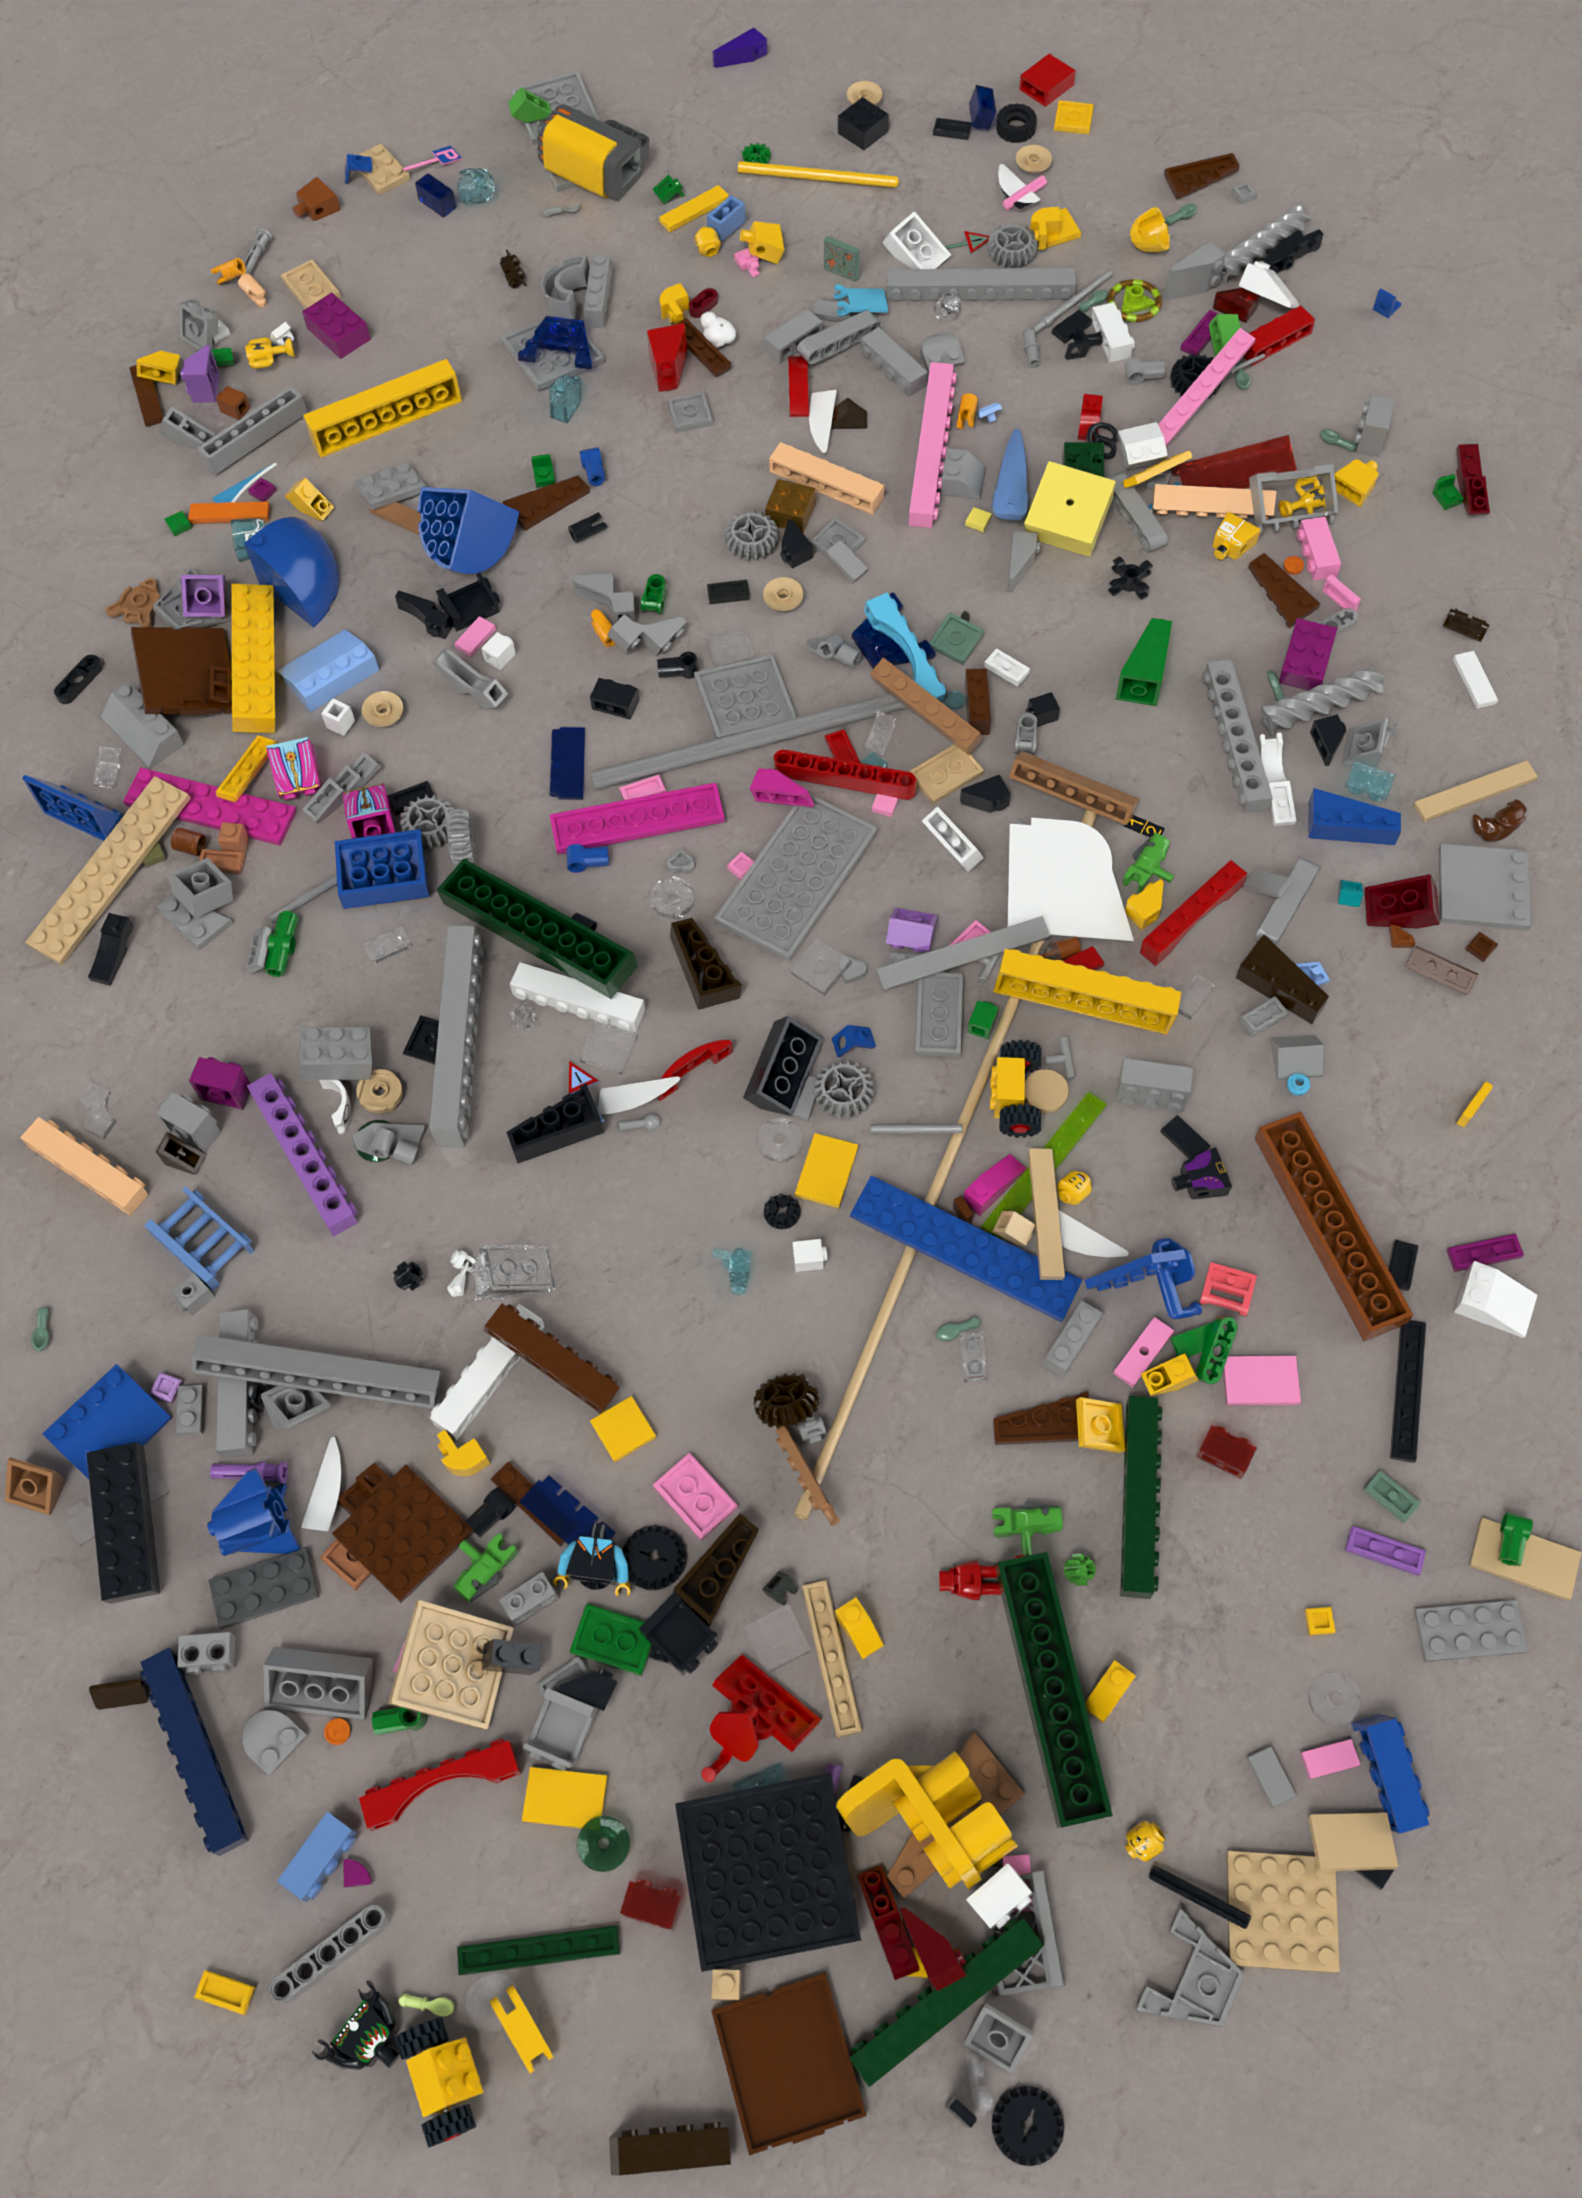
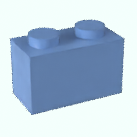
(727, 217)

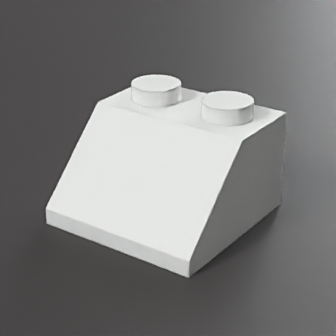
(1142, 446)
(1000, 1897)

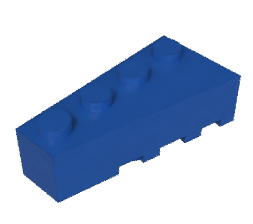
(1350, 820)
(1393, 1772)

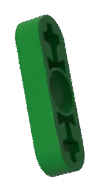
(1207, 1355)

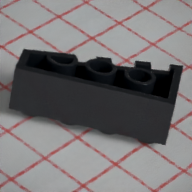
(557, 1126)

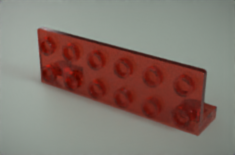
(1236, 466)

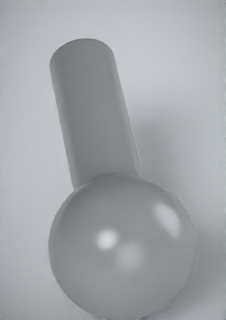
(650, 1122)

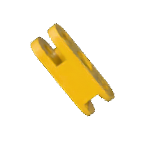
(521, 2029)

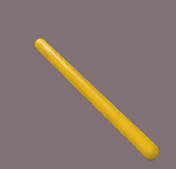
(818, 174)

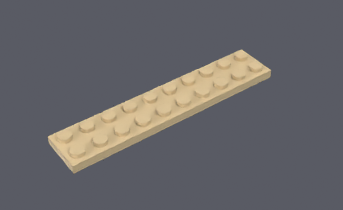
(108, 870)

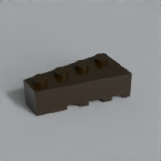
(704, 970)
(1276, 975)
(715, 1571)
(670, 2150)

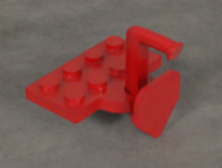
(757, 1712)

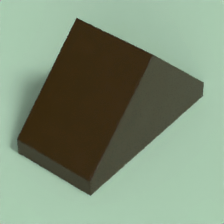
(849, 416)
(179, 1154)

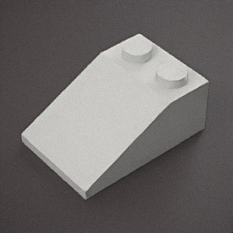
(916, 244)
(1266, 283)
(1495, 1300)

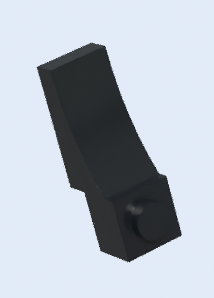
(436, 622)
(111, 948)

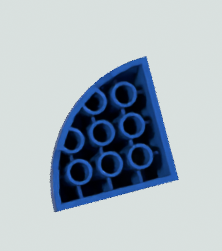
(464, 528)
(297, 564)

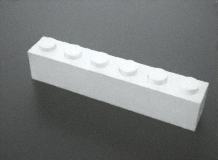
(575, 997)
(477, 1383)

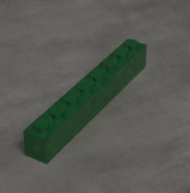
(1139, 1498)
(940, 2007)

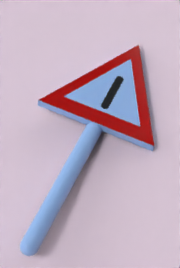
(577, 1078)

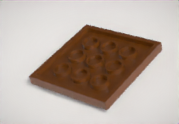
(402, 1533)

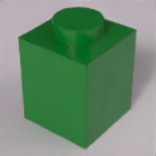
(983, 1019)

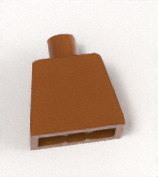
(316, 200)

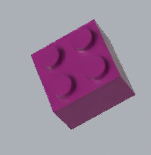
(220, 1082)

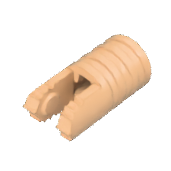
(252, 289)

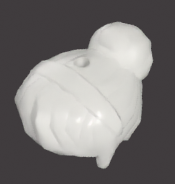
(717, 329)

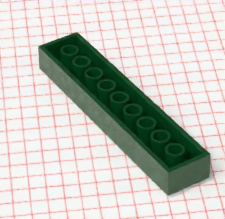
(537, 928)
(1053, 1690)

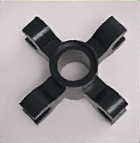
(1130, 578)

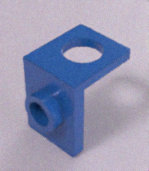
(357, 163)
(1386, 304)
(855, 1037)

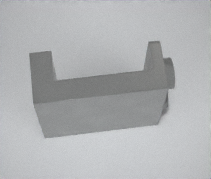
(560, 1729)

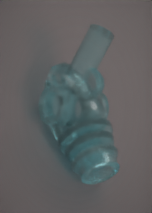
(738, 1268)

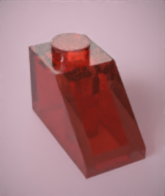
(1237, 301)

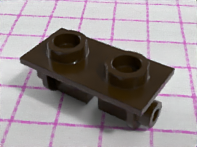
(512, 271)
(1470, 627)

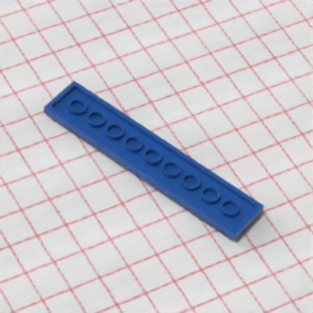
(963, 1247)

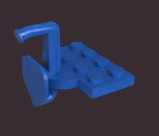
(1168, 1262)

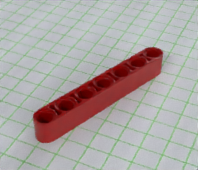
(845, 774)

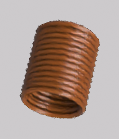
(188, 841)

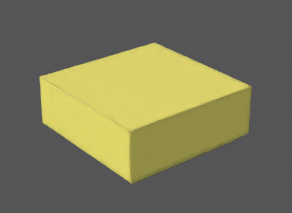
(978, 519)

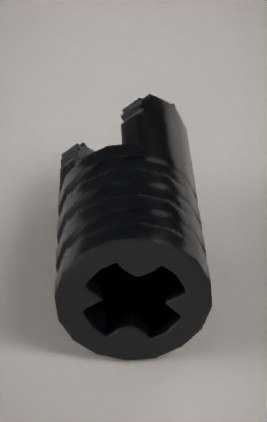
(584, 529)

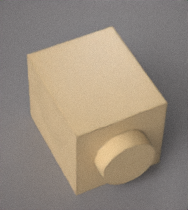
(1014, 1228)
(726, 1985)

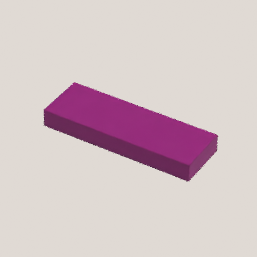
(1199, 336)
(1485, 1252)

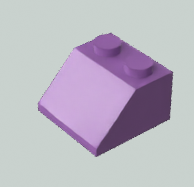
(201, 376)
(204, 595)
(911, 929)

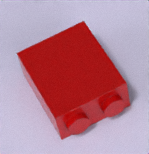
(1047, 80)

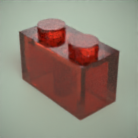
(1226, 1451)
(651, 1905)

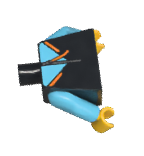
(594, 1560)

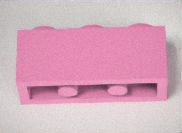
(1318, 548)

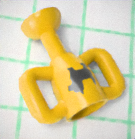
(261, 353)
(1308, 500)

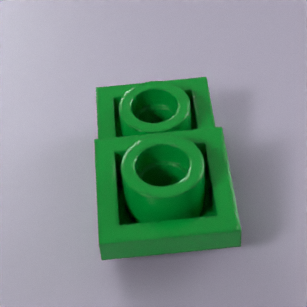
(1192, 1341)

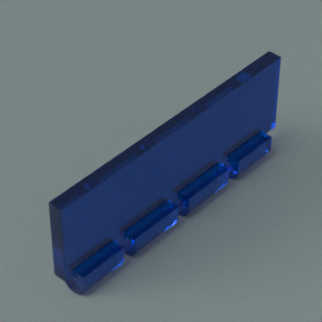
(567, 763)
(560, 1511)

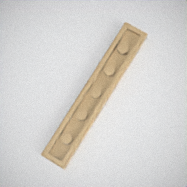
(1475, 791)
(1046, 1214)
(831, 1659)

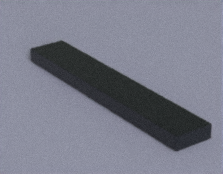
(1408, 1392)

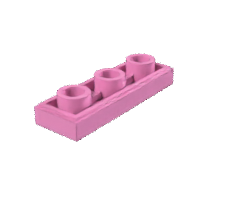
(1151, 1342)

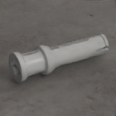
(257, 248)

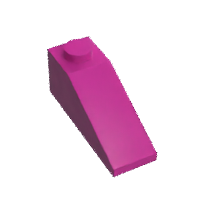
(776, 788)
(993, 1184)

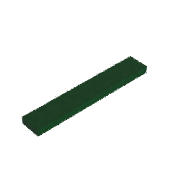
(538, 1950)

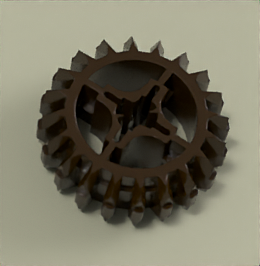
(786, 1400)

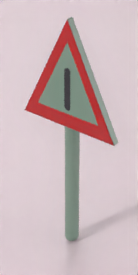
(973, 241)

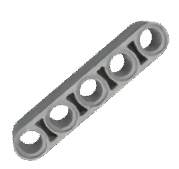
(837, 337)
(1137, 515)
(1286, 906)
(317, 1959)

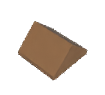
(32, 1486)

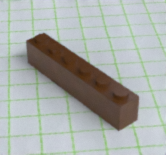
(552, 1358)

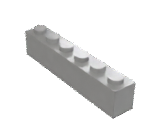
(252, 430)
(235, 1411)

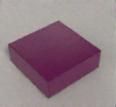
(262, 490)

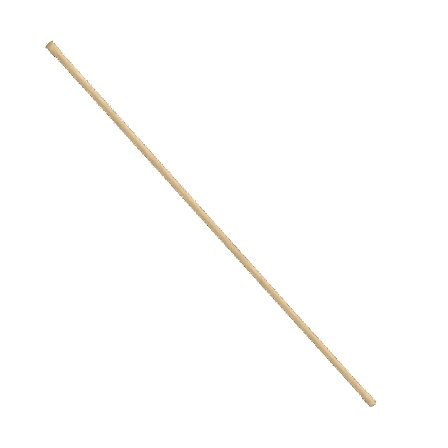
(804, 1506)

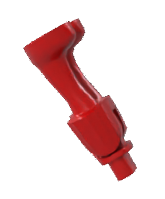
(966, 1580)

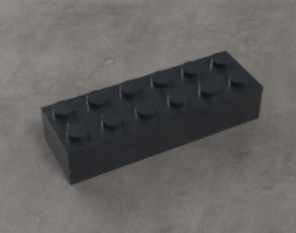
(123, 1523)

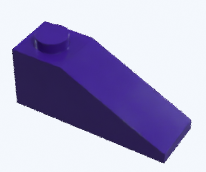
(742, 49)

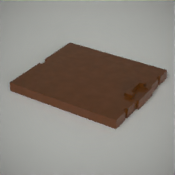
(176, 668)
(788, 2064)

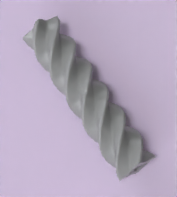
(1267, 238)
(1322, 699)

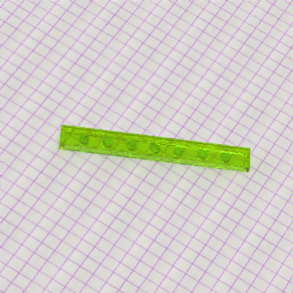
(1061, 1144)

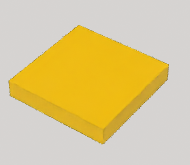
(1073, 117)
(1068, 230)
(1100, 1425)
(623, 1429)

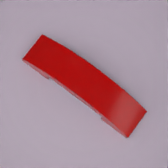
(798, 386)
(714, 1050)

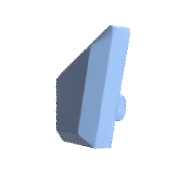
(989, 411)
(1315, 972)

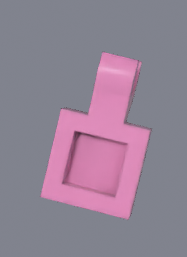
(747, 261)

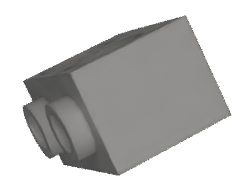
(529, 1599)
(207, 1646)

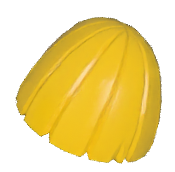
(1150, 232)

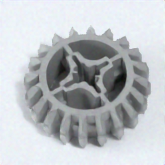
(1012, 245)
(751, 535)
(430, 814)
(460, 836)
(856, 1079)

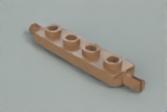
(807, 1478)

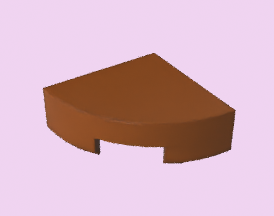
(1400, 938)

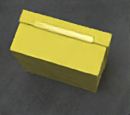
(1070, 508)

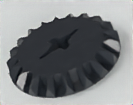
(659, 1573)
(1008, 2134)

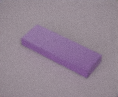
(1385, 1550)

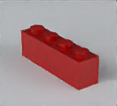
(1280, 333)

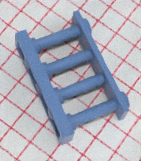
(192, 1259)

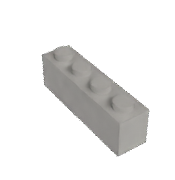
(597, 291)
(894, 362)

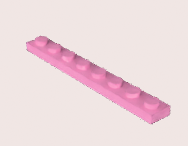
(1205, 384)

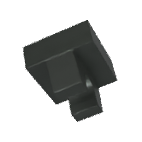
(778, 1585)

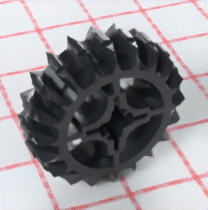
(1187, 370)

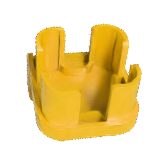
(927, 1802)

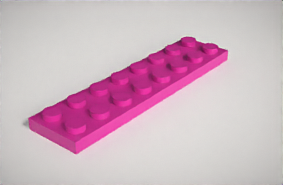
(261, 817)
(638, 817)

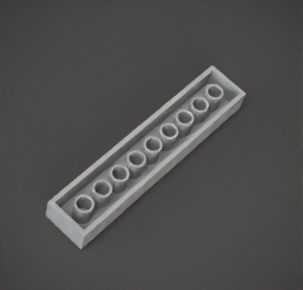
(456, 1036)

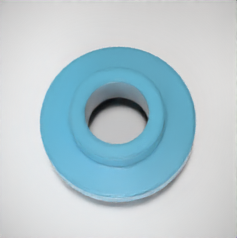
(1294, 1088)

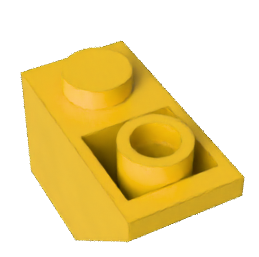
(309, 500)
(1146, 906)
(1170, 1376)

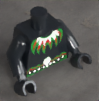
(364, 2035)

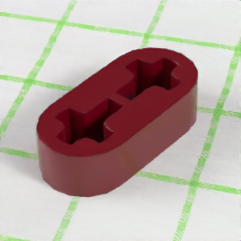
(700, 304)

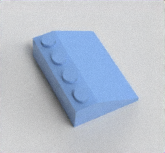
(329, 669)

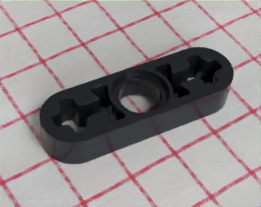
(73, 688)

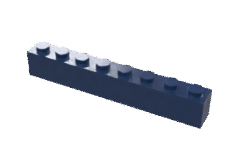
(193, 1752)

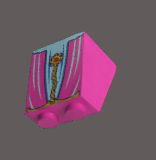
(294, 768)
(368, 811)

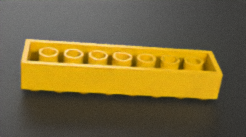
(383, 408)
(253, 659)
(1087, 991)

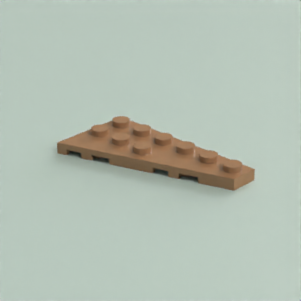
(995, 1787)

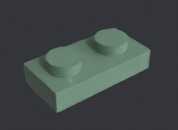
(1392, 1496)

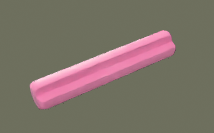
(1033, 186)

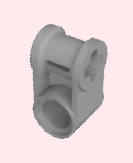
(1026, 736)

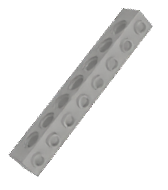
(1241, 749)

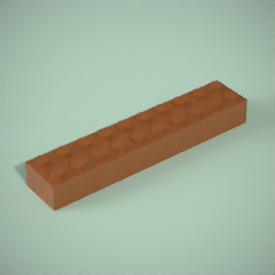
(1333, 1226)

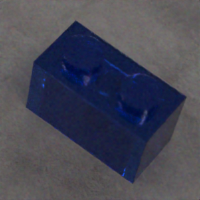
(982, 107)
(435, 195)

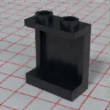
(469, 603)
(679, 1635)

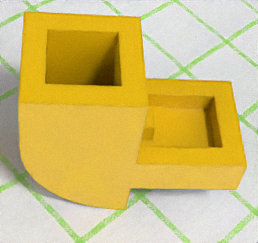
(1044, 223)
(673, 303)
(462, 1461)

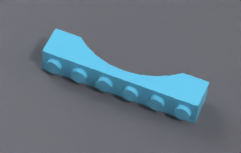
(885, 617)

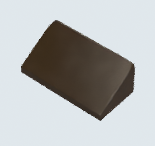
(119, 1694)

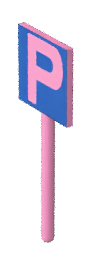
(444, 155)

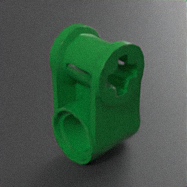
(654, 597)

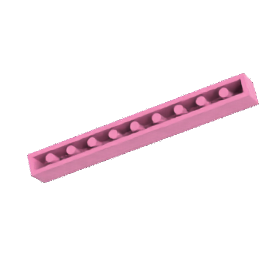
(931, 445)

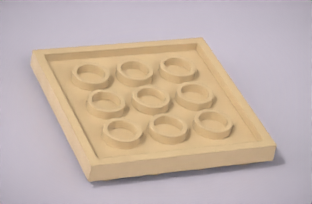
(443, 1666)
(1289, 1912)

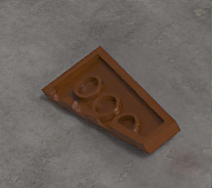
(1196, 175)
(546, 501)
(1288, 595)
(1041, 1424)

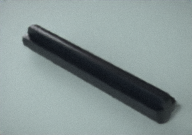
(1200, 1897)

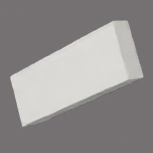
(1475, 679)

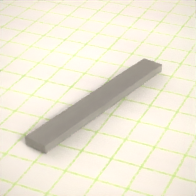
(962, 953)

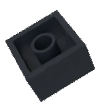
(863, 123)

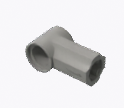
(1138, 370)

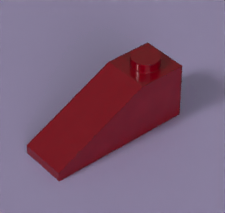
(937, 1955)

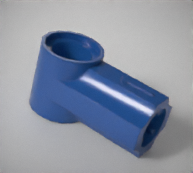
(592, 463)
(580, 857)

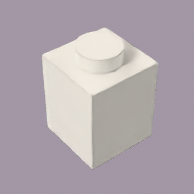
(498, 651)
(338, 717)
(809, 1255)

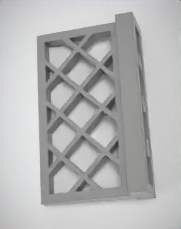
(1047, 1936)

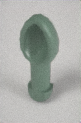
(1185, 212)
(1097, 298)
(1242, 379)
(1334, 438)
(1275, 684)
(951, 1331)
(40, 1335)

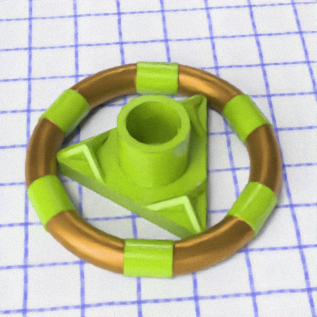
(1135, 300)

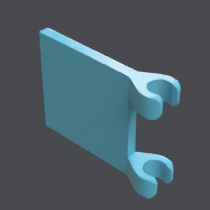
(860, 300)

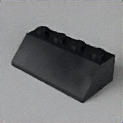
(783, 1067)

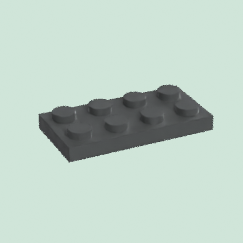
(263, 1588)

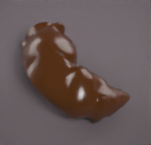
(1503, 823)

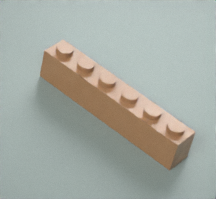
(926, 706)
(1074, 788)

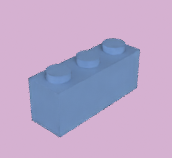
(317, 1857)

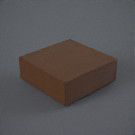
(1481, 947)
(963, 1210)

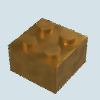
(790, 502)

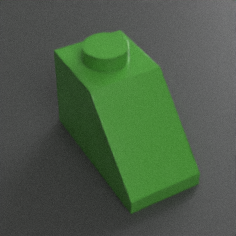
(528, 106)
(1223, 329)

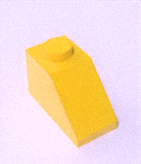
(160, 367)
(858, 1628)
(1109, 1691)

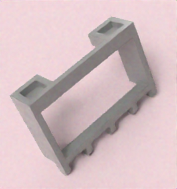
(1327, 474)

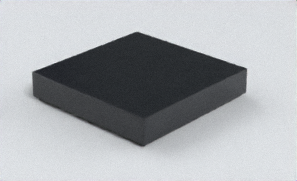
(423, 1040)

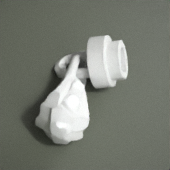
(456, 1287)

